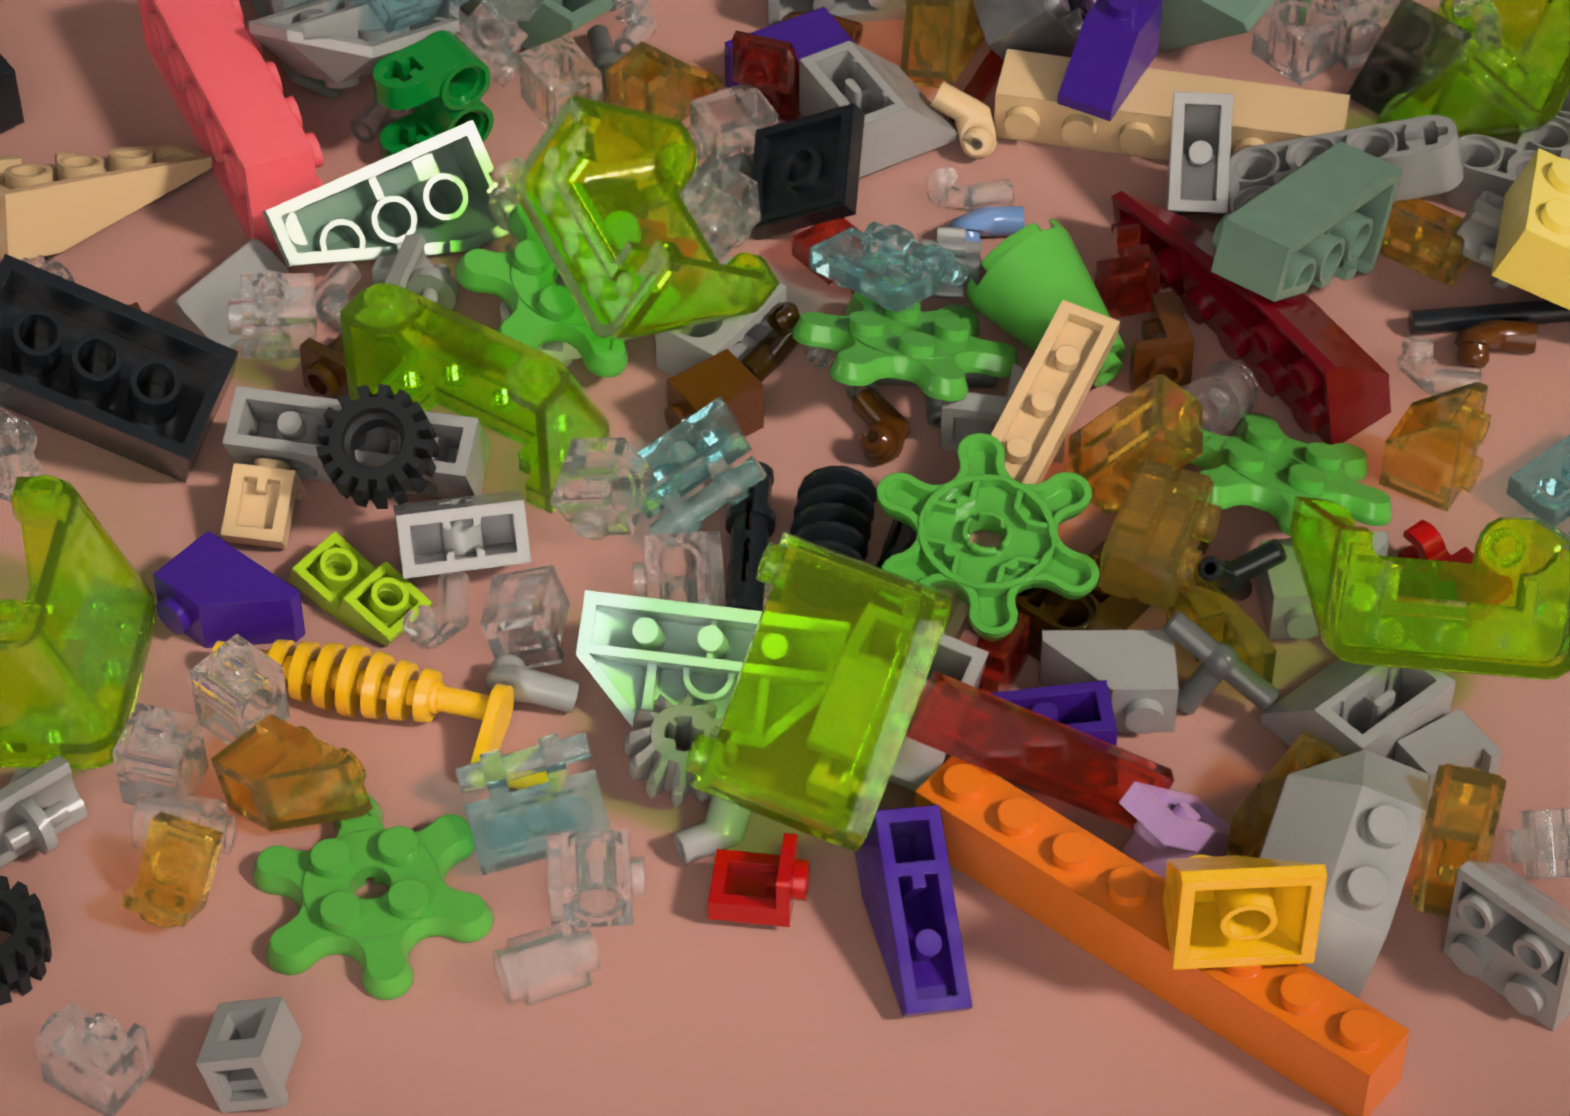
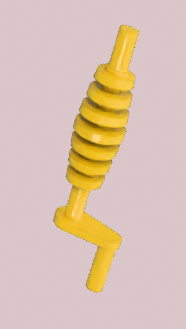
(376, 683)

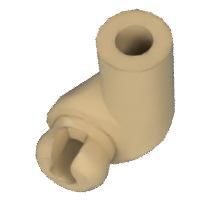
(972, 120)

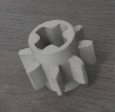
(964, 251)

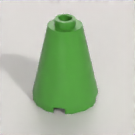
(1030, 279)

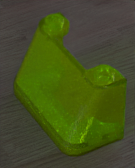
(1502, 89)
(618, 232)
(472, 370)
(1477, 618)
(78, 639)
(822, 692)

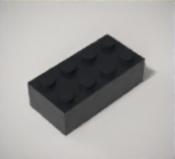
(107, 370)

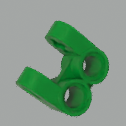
(442, 84)

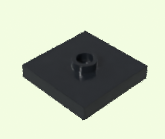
(808, 170)

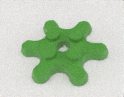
(536, 304)
(908, 345)
(1251, 465)
(991, 501)
(379, 929)

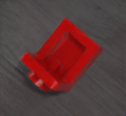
(758, 885)

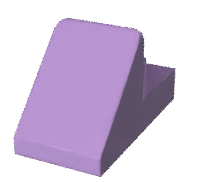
(1171, 827)

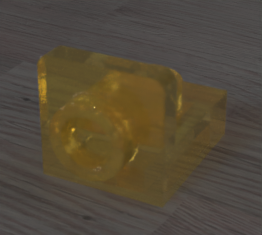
(174, 871)

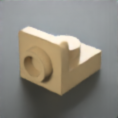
(261, 503)

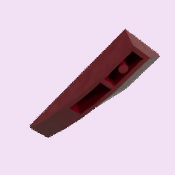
(1285, 342)

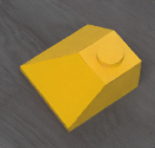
(1242, 911)

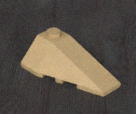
(79, 195)

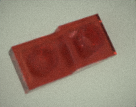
(770, 67)

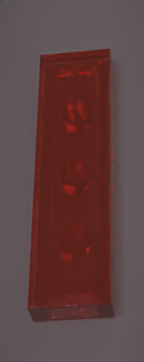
(1030, 748)

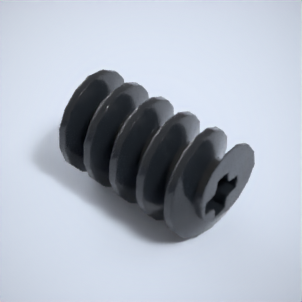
(836, 510)

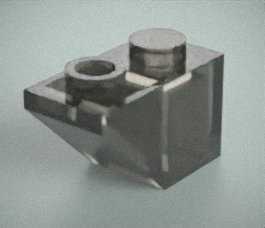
(1406, 54)

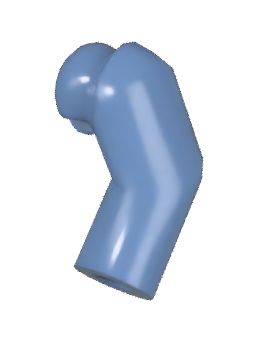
(990, 222)

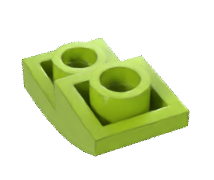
(356, 591)

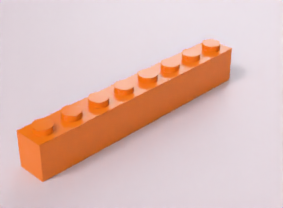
(1116, 913)

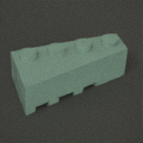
(1309, 225)

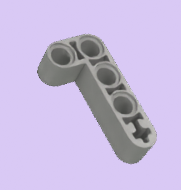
(1421, 146)
(1496, 163)

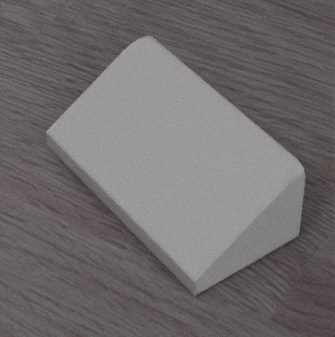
(205, 304)

